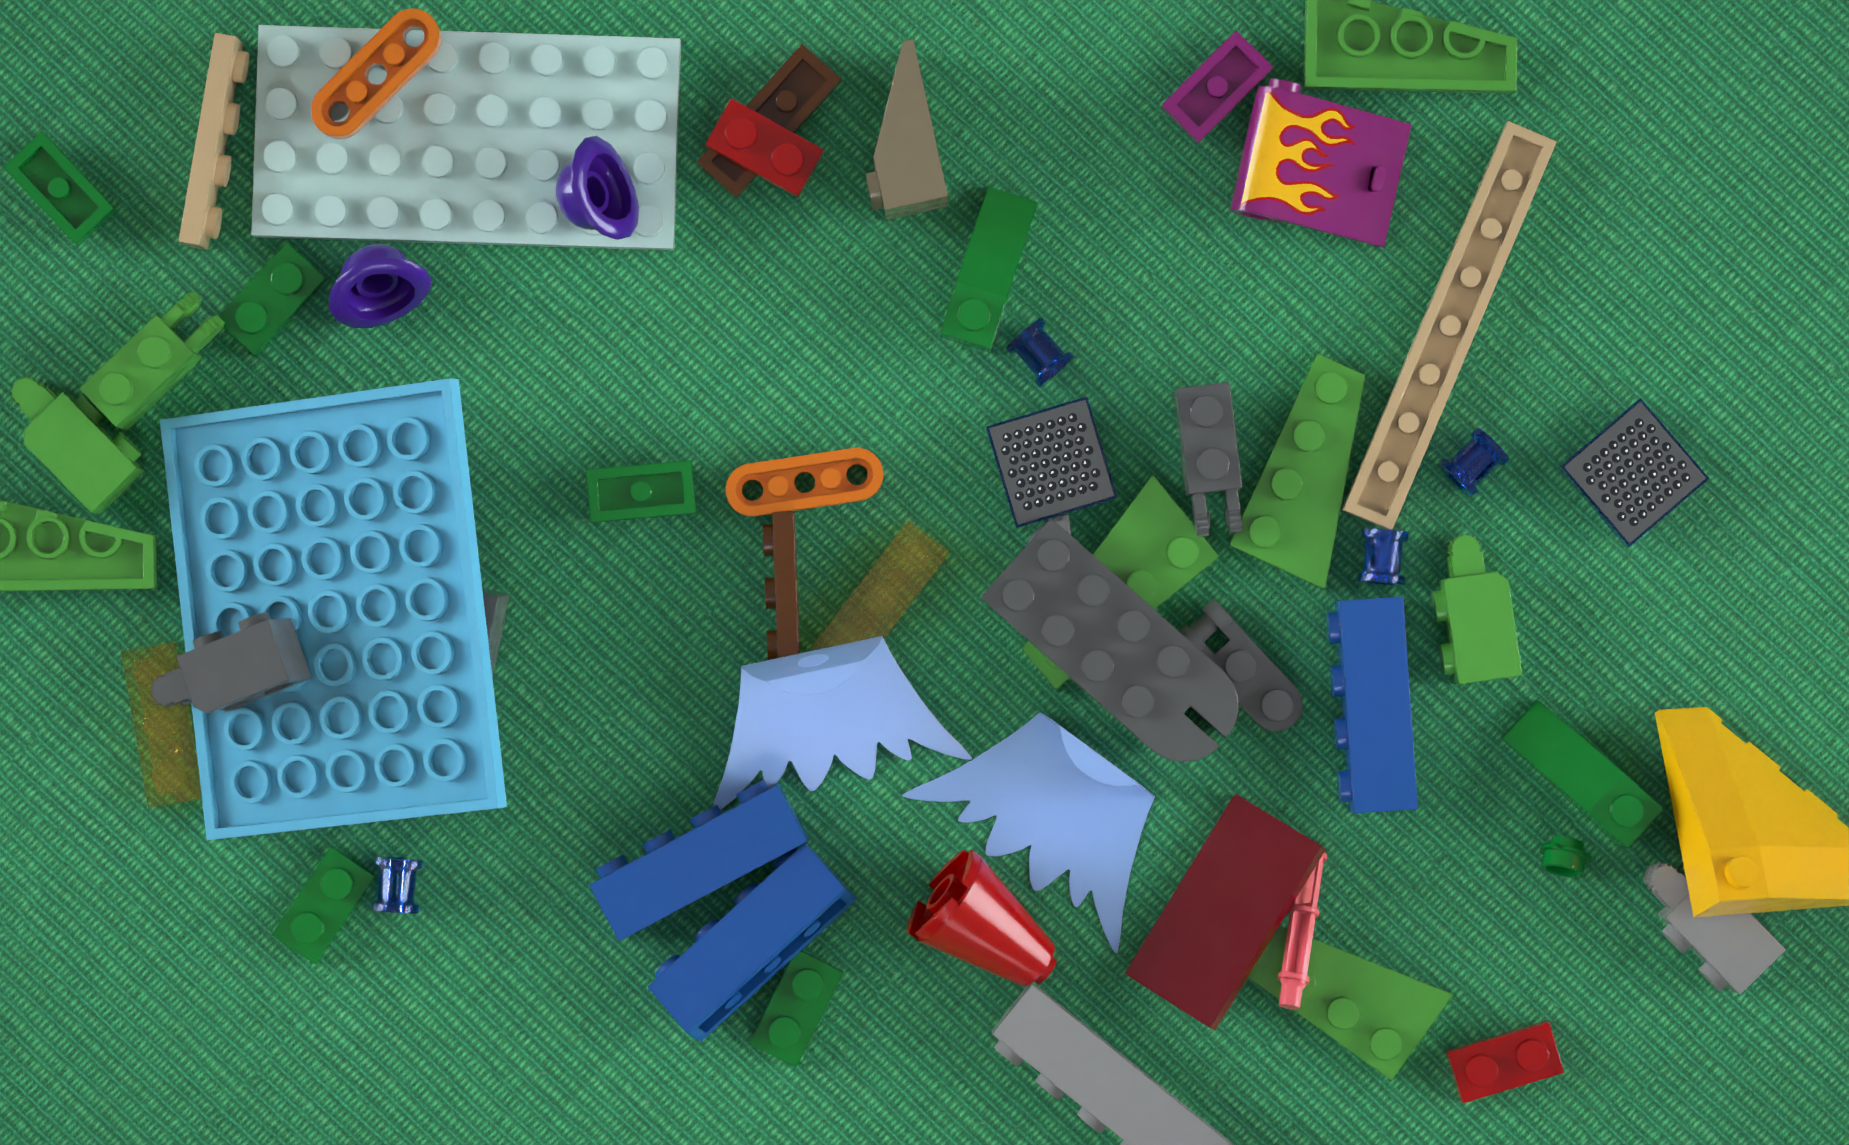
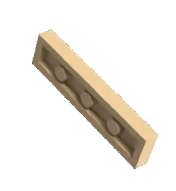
(217, 120)

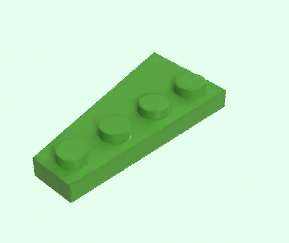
(1398, 49)
(1302, 485)
(1150, 551)
(70, 553)
(1358, 1002)

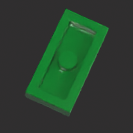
(60, 188)
(272, 299)
(641, 491)
(324, 905)
(796, 1008)

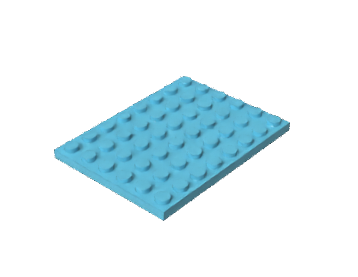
(367, 539)

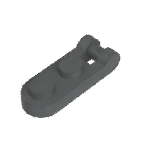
(1259, 684)

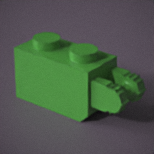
(149, 364)
(75, 445)
(1475, 617)

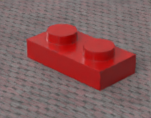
(764, 148)
(1504, 1061)

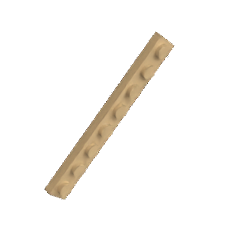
(1449, 326)

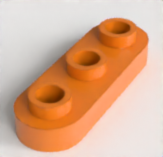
(386, 50)
(779, 482)

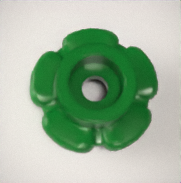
(1564, 857)

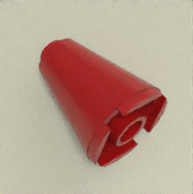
(982, 923)

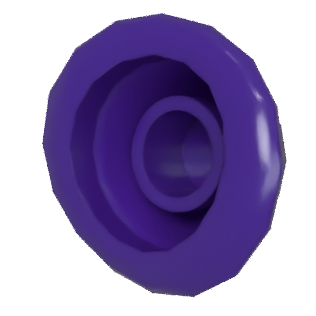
(598, 190)
(377, 287)

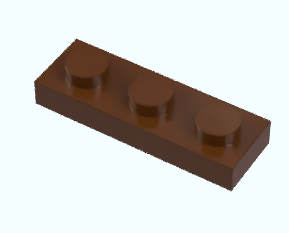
(786, 100)
(782, 590)

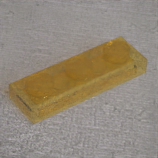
(886, 589)
(161, 732)

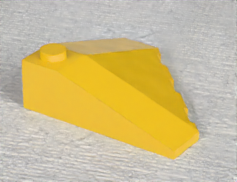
(1744, 826)

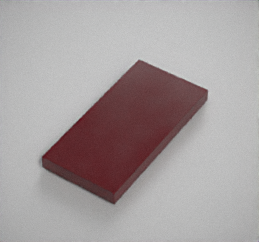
(1225, 911)

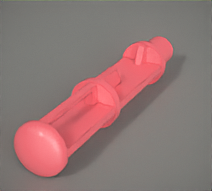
(1299, 940)

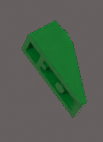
(988, 269)
(1582, 775)

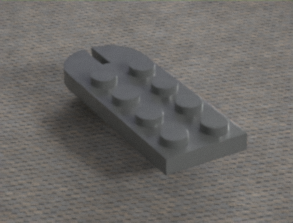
(1114, 645)

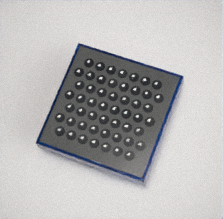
(1051, 462)
(1633, 473)

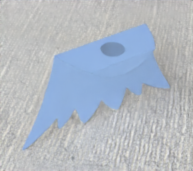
(824, 706)
(1062, 803)

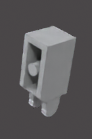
(1731, 946)

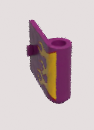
(1314, 163)

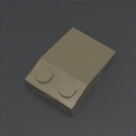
(906, 155)

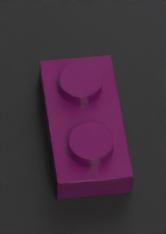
(1217, 87)

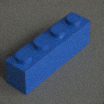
(1374, 705)
(698, 861)
(751, 941)

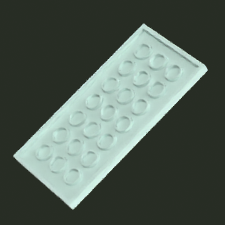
(467, 141)

